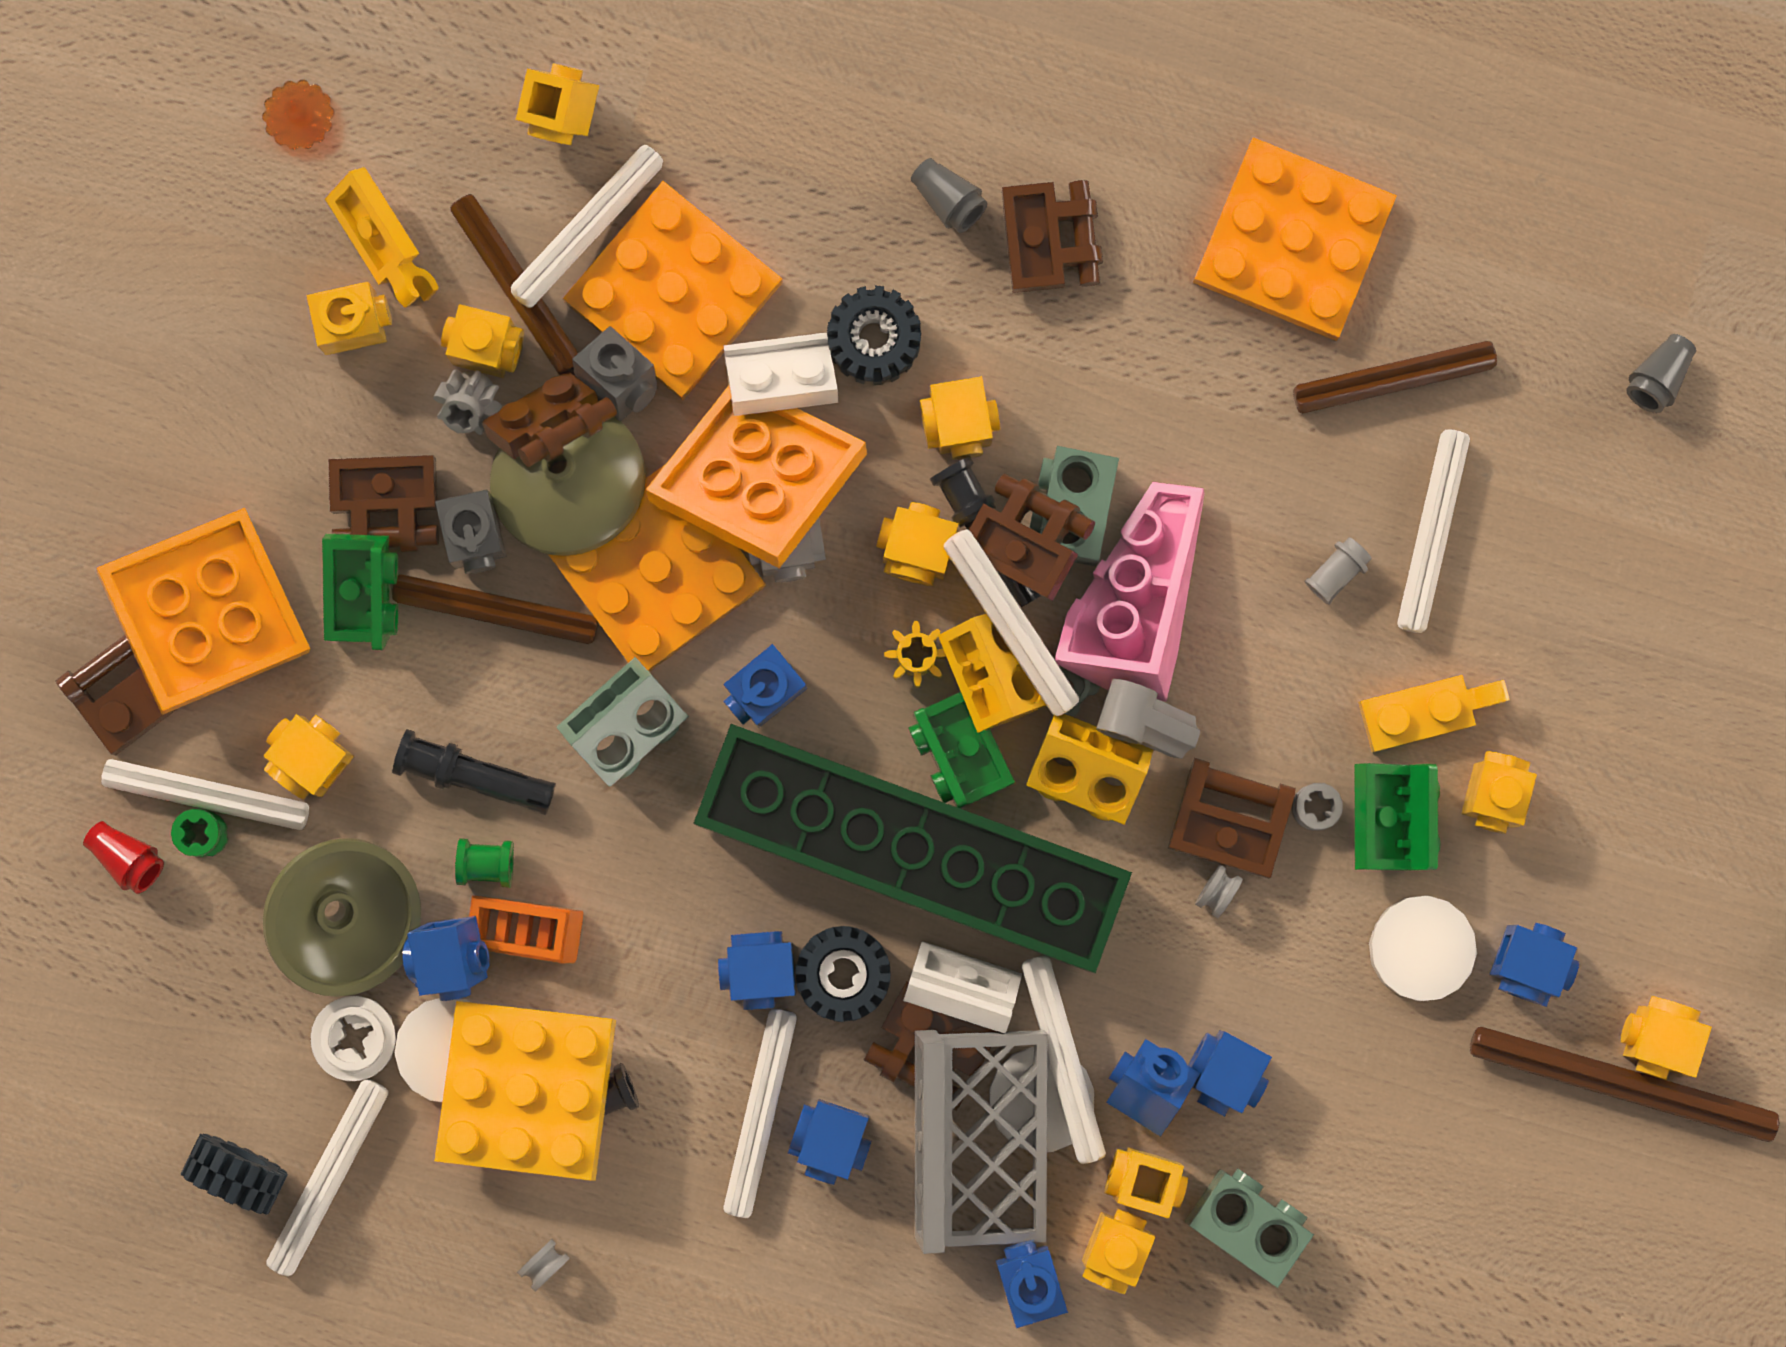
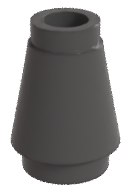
(949, 195)
(1661, 374)

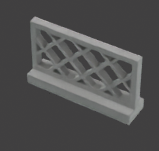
(934, 1139)

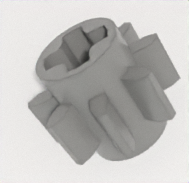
(466, 401)

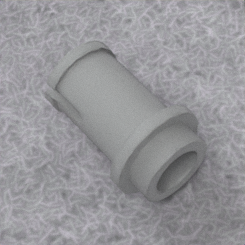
(1338, 570)

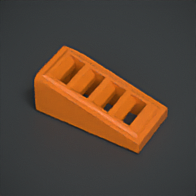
(567, 931)

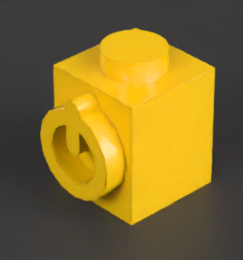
(557, 104)
(349, 318)
(482, 341)
(959, 418)
(916, 544)
(305, 755)
(1499, 792)
(1665, 1038)
(1146, 1182)
(1117, 1251)

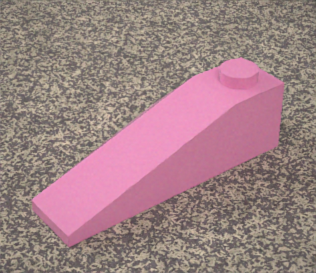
(1138, 598)

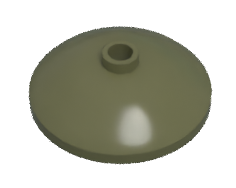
(575, 507)
(363, 938)

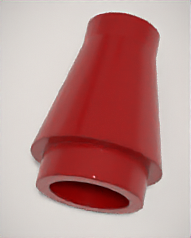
(125, 858)

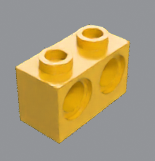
(988, 674)
(1093, 759)

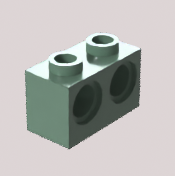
(1092, 502)
(614, 712)
(1243, 1235)

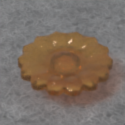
(298, 114)

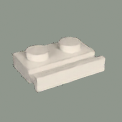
(780, 374)
(963, 987)

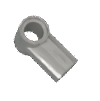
(1139, 718)

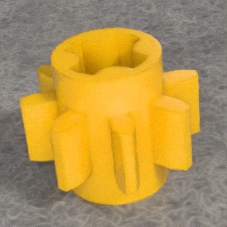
(905, 664)

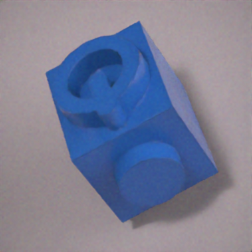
(763, 688)
(446, 958)
(1535, 963)
(758, 969)
(1229, 1073)
(1151, 1085)
(830, 1141)
(1030, 1283)

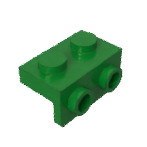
(358, 589)
(966, 760)
(1396, 817)

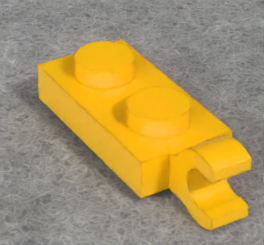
(379, 237)
(1426, 711)

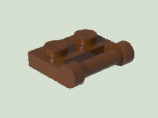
(123, 711)
(1227, 835)

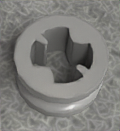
(1325, 792)
(1218, 891)
(543, 1265)

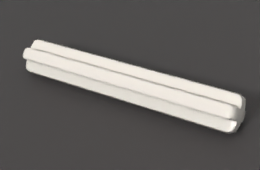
(586, 226)
(1433, 531)
(1011, 622)
(205, 794)
(1064, 1060)
(760, 1113)
(327, 1177)

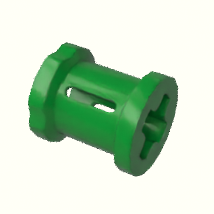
(183, 835)
(484, 863)

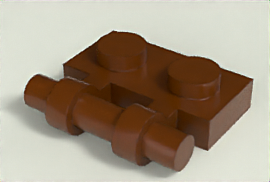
(1034, 236)
(548, 419)
(386, 485)
(1021, 552)
(903, 1022)

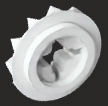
(329, 1031)

